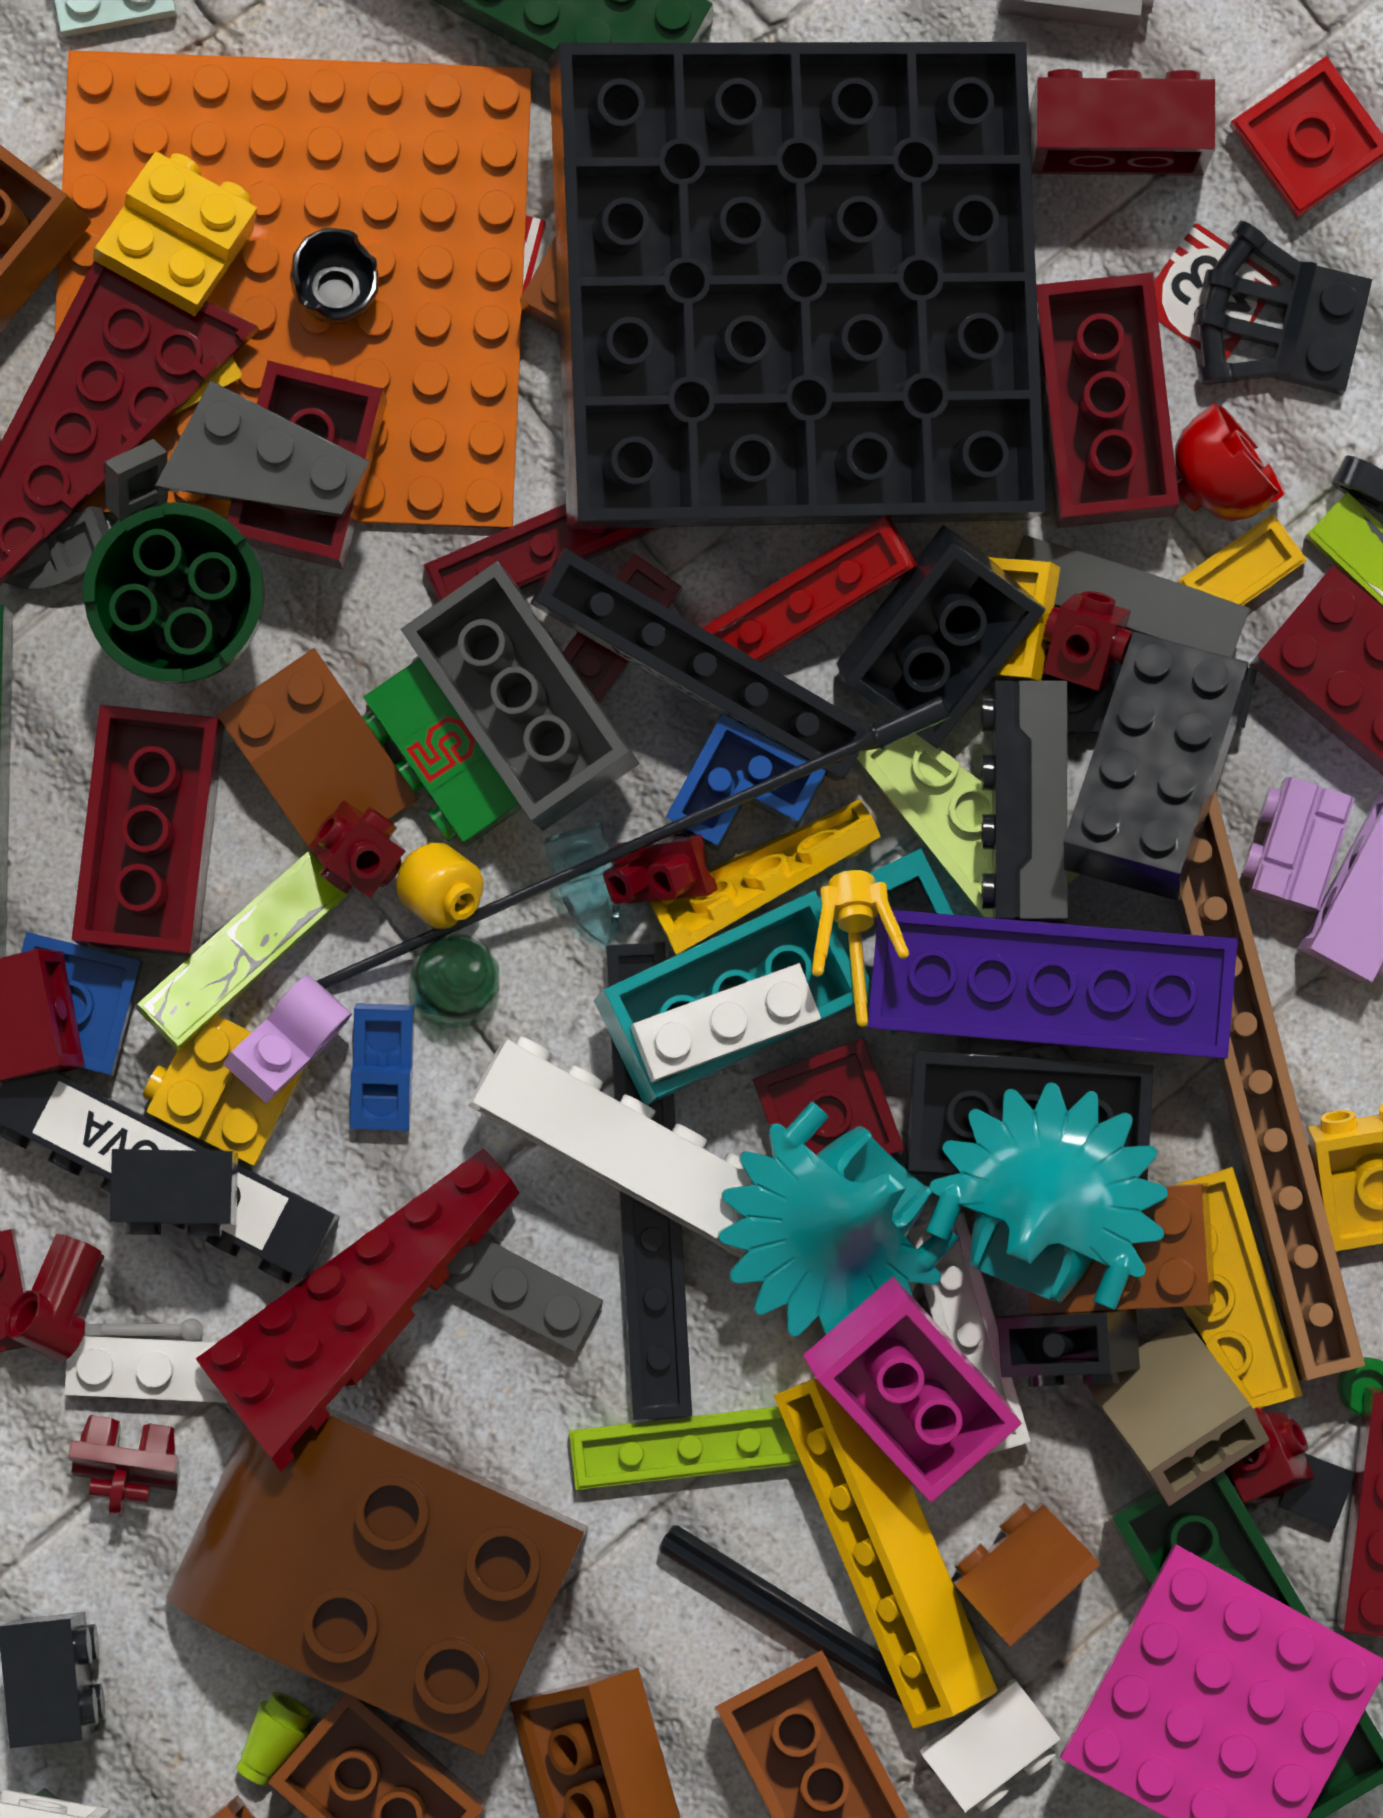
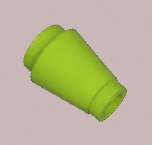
(273, 1737)

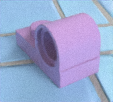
(288, 1039)

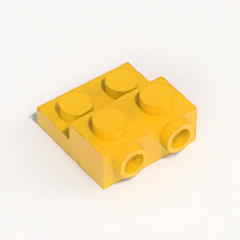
(177, 231)
(210, 1100)
(1350, 1176)

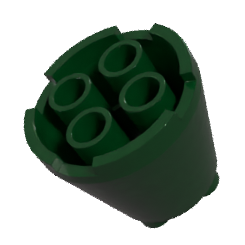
(162, 559)

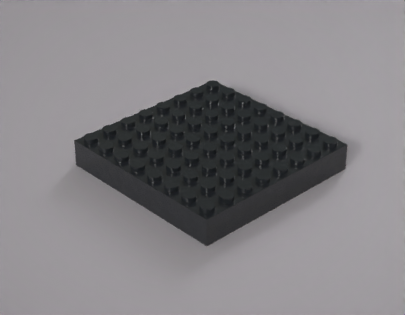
(796, 283)

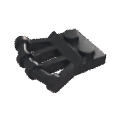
(1318, 323)

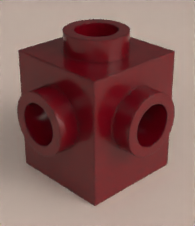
(1086, 639)
(357, 849)
(1274, 1465)

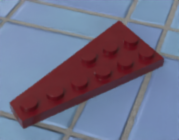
(101, 390)
(342, 1317)

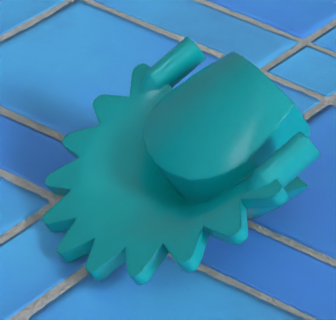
(1051, 1196)
(827, 1224)

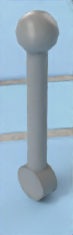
(190, 1330)

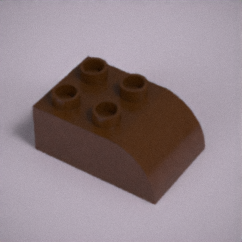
(379, 1574)

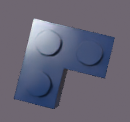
(736, 761)

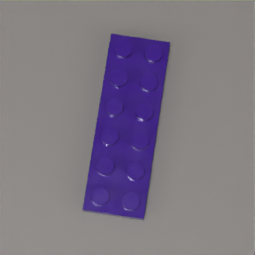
(1055, 984)

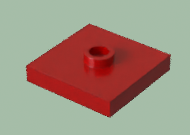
(1310, 137)

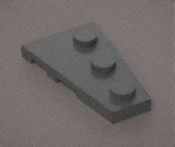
(260, 457)

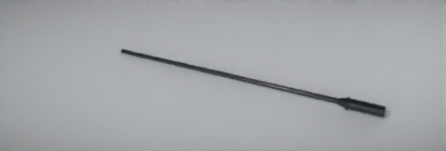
(876, 737)

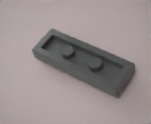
(523, 1292)

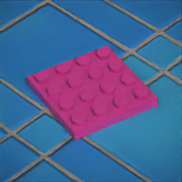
(1222, 1700)

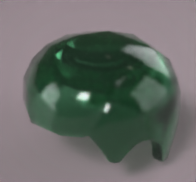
(454, 981)

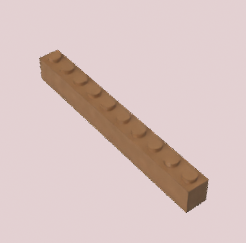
(1271, 1127)

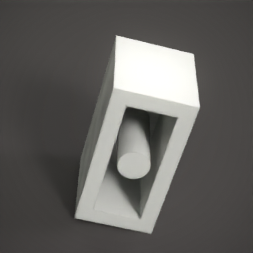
(991, 1747)

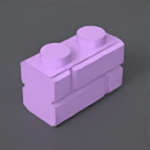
(1298, 844)

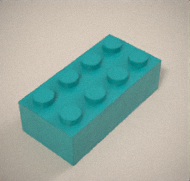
(733, 958)

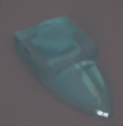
(587, 894)

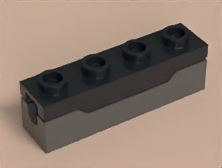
(1027, 801)

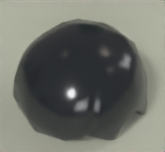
(334, 276)

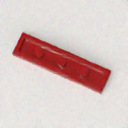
(816, 591)

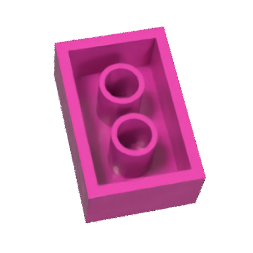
(911, 1389)

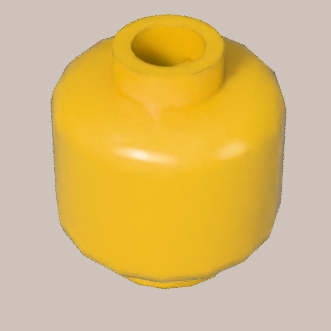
(439, 885)

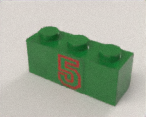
(439, 754)

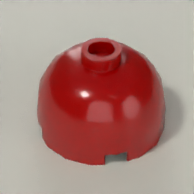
(1223, 468)

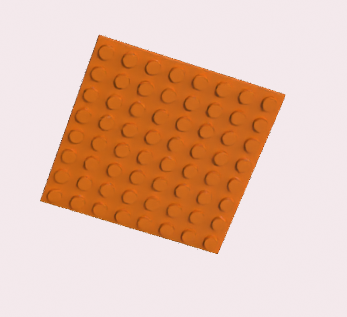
(408, 160)

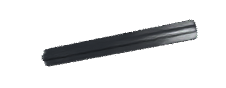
(778, 1608)

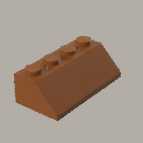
(595, 1750)

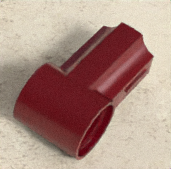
(49, 1314)

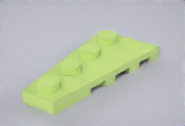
(940, 806)

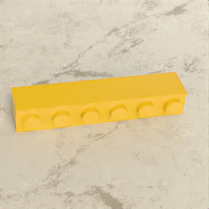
(888, 1558)

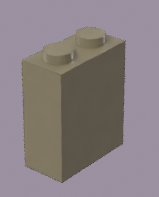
(1179, 1413)

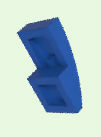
(382, 1067)

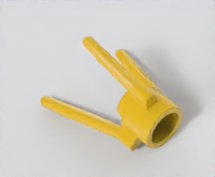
(854, 902)

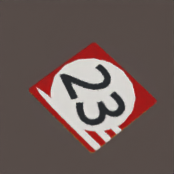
(1181, 288)

